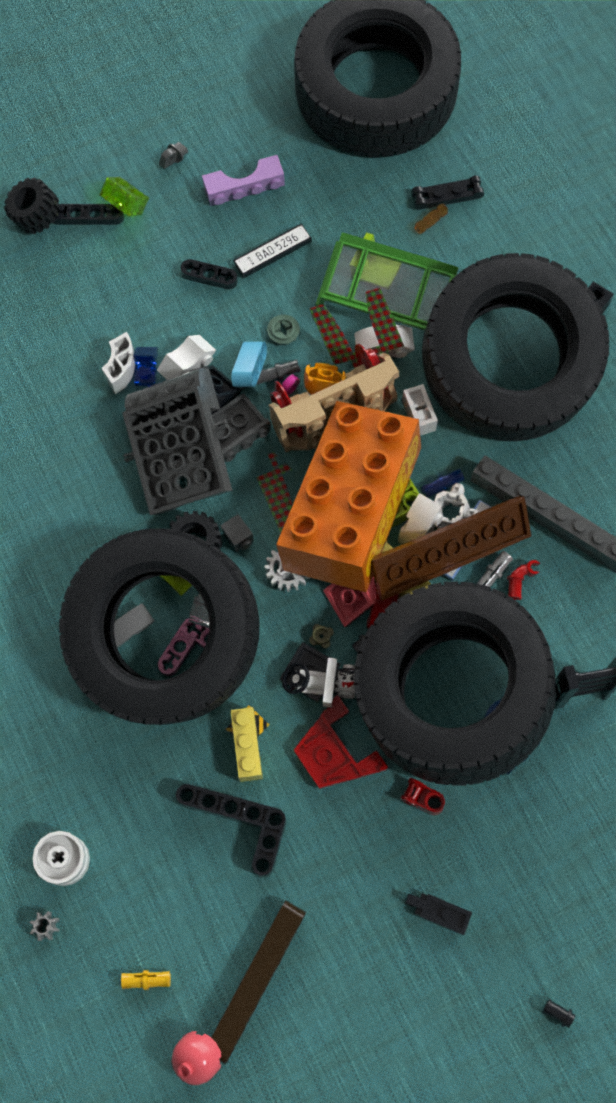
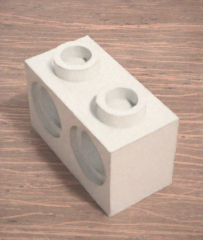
(419, 407)

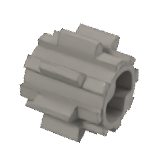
(38, 923)

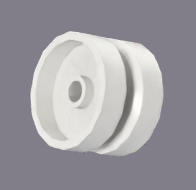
(48, 853)

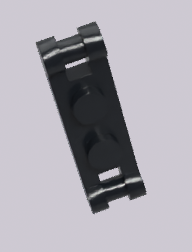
(447, 193)

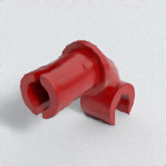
(517, 577)

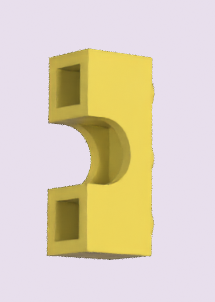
(246, 744)

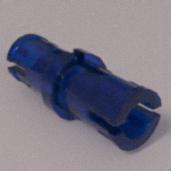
(442, 483)

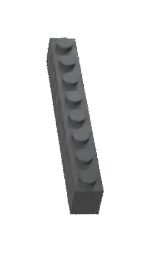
(547, 512)

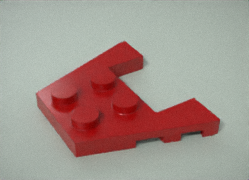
(327, 757)

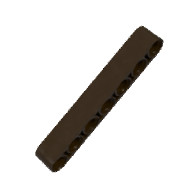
(257, 979)

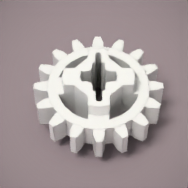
(281, 575)

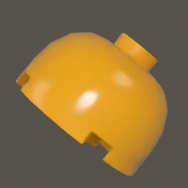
(321, 377)

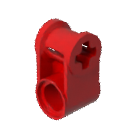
(421, 797)

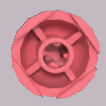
(196, 1058)

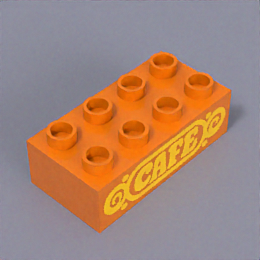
(350, 495)

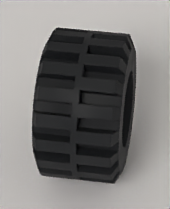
(32, 205)
(199, 523)

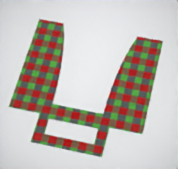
(381, 320)
(276, 491)

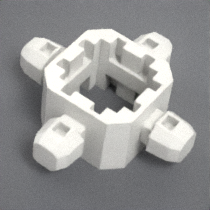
(457, 498)

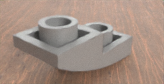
(131, 623)

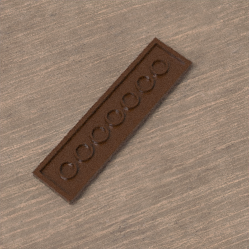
(450, 547)

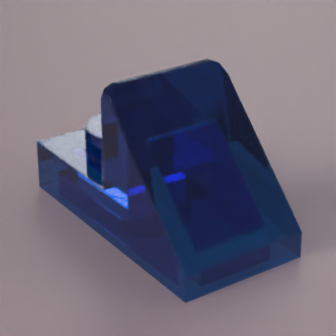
(145, 366)

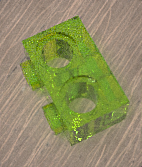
(124, 196)

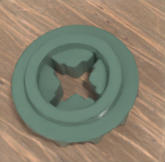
(287, 322)

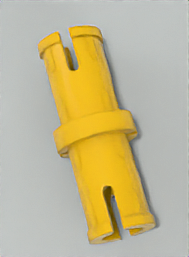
(145, 980)

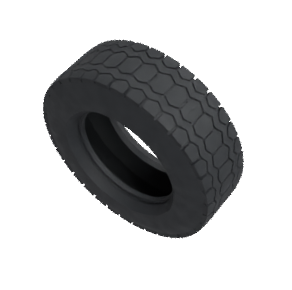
(374, 123)
(534, 287)
(444, 615)
(90, 618)

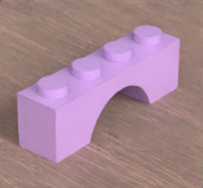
(222, 188)

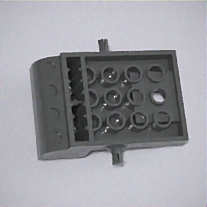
(177, 438)

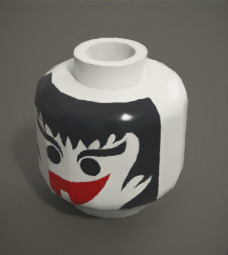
(345, 682)

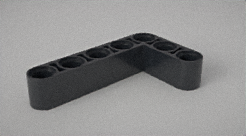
(240, 815)

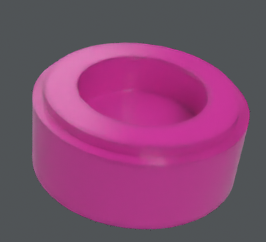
(290, 384)

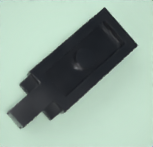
(440, 912)

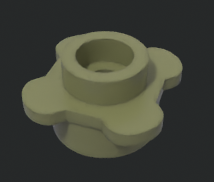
(321, 630)

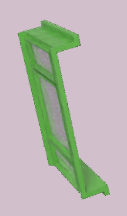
(406, 279)

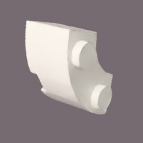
(368, 339)
(189, 356)
(121, 363)
(422, 520)

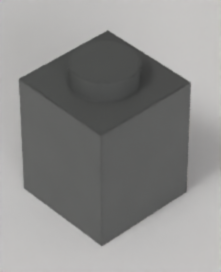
(237, 533)

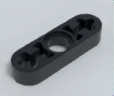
(202, 267)

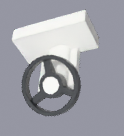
(312, 681)

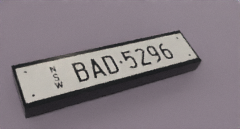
(272, 250)

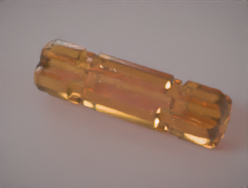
(431, 218)

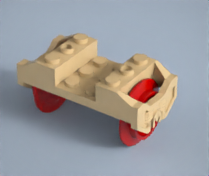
(307, 415)

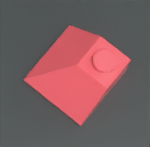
(350, 602)

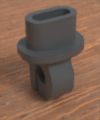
(173, 154)

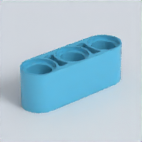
(249, 364)

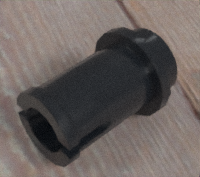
(559, 1013)

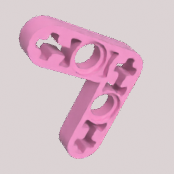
(190, 640)

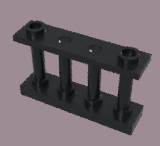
(574, 684)

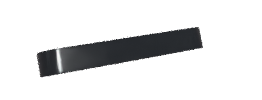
(85, 218)

